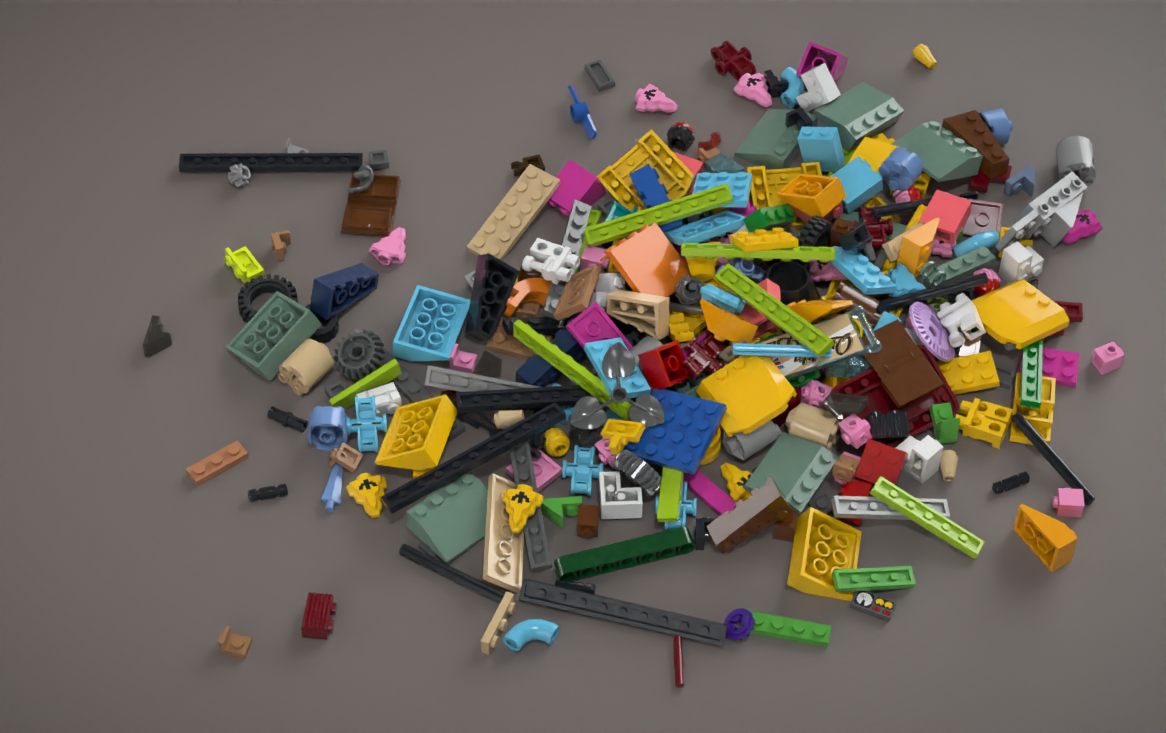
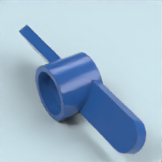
(580, 112)

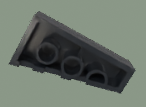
(489, 295)

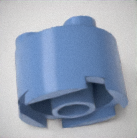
(998, 124)
(901, 169)
(327, 427)

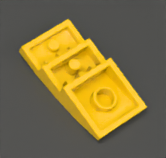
(873, 152)
(1039, 418)

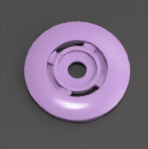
(925, 318)

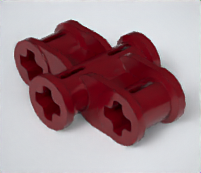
(731, 60)
(875, 227)
(703, 356)

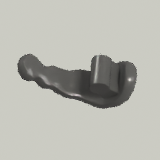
(365, 176)

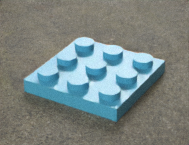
(738, 183)

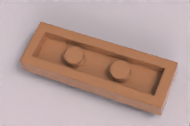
(217, 463)

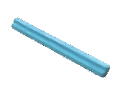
(775, 350)

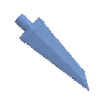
(333, 489)

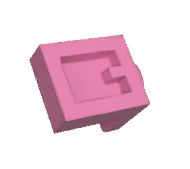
(462, 360)

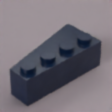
(341, 289)
(541, 373)

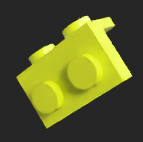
(243, 264)

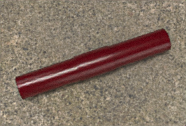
(678, 662)

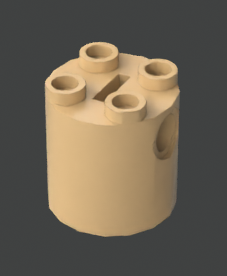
(306, 366)
(813, 425)

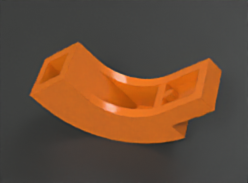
(527, 291)

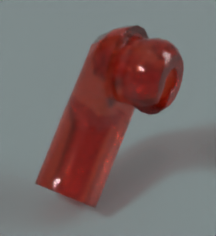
(712, 143)

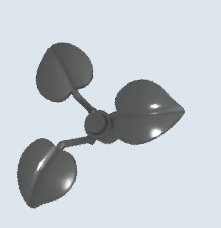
(617, 363)

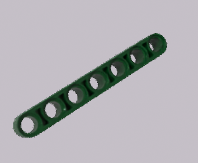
(624, 554)

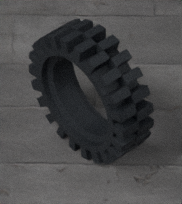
(815, 234)
(261, 286)

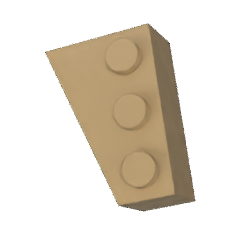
(641, 310)

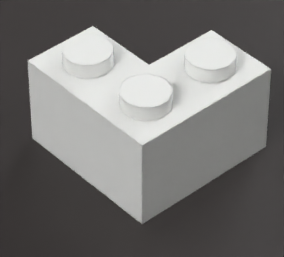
(820, 88)
(1019, 263)
(606, 284)
(922, 458)
(618, 501)

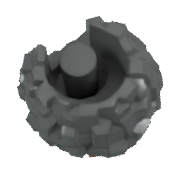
(688, 290)

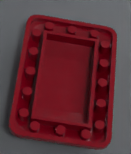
(918, 411)

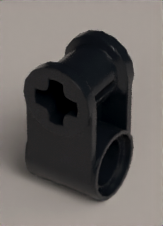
(855, 237)

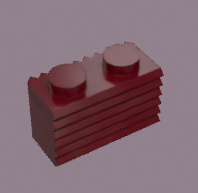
(318, 616)

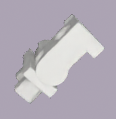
(555, 261)
(962, 315)

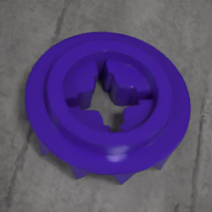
(737, 617)

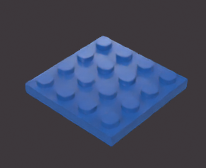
(684, 434)

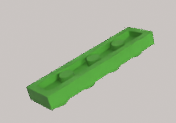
(873, 578)
(791, 629)

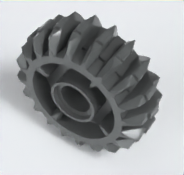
(348, 351)
(637, 472)

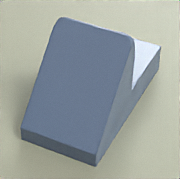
(1022, 180)

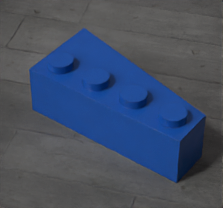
(652, 192)

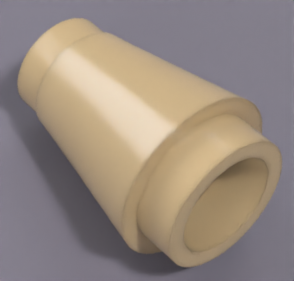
(507, 417)
(948, 465)

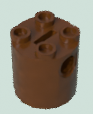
(858, 298)

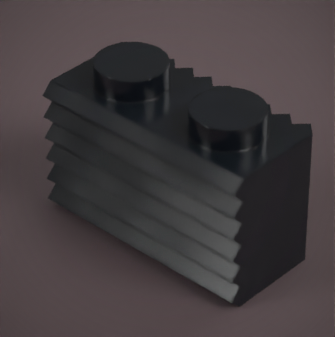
(888, 426)

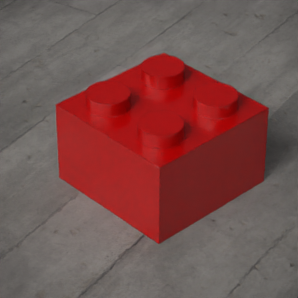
(663, 366)
(881, 461)

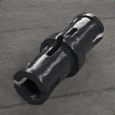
(287, 419)

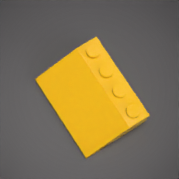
(418, 434)
(818, 549)

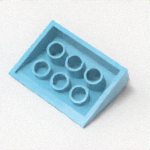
(430, 326)

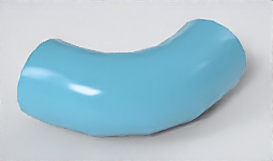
(795, 87)
(987, 238)
(531, 630)

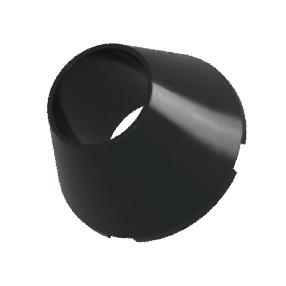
(793, 282)

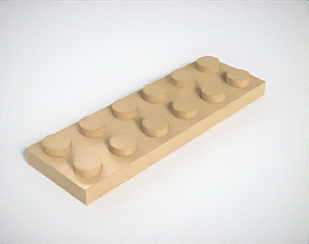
(514, 213)
(502, 548)

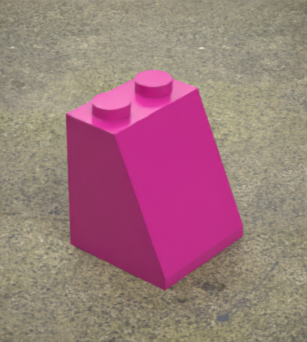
(817, 55)
(575, 185)

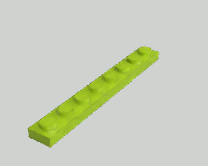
(659, 214)
(730, 251)
(774, 310)
(568, 366)

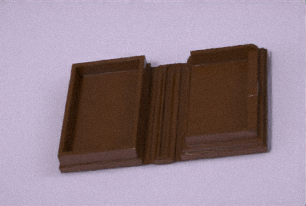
(372, 209)
(901, 365)

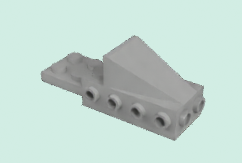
(1049, 214)

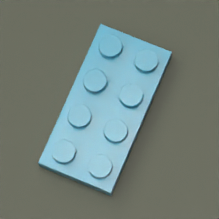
(706, 228)
(862, 272)
(634, 384)

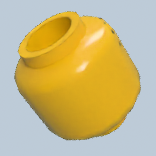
(556, 442)

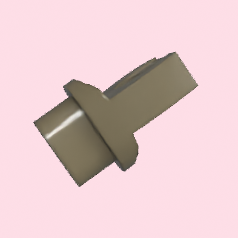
(727, 354)

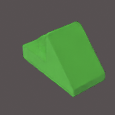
(944, 424)
(556, 508)

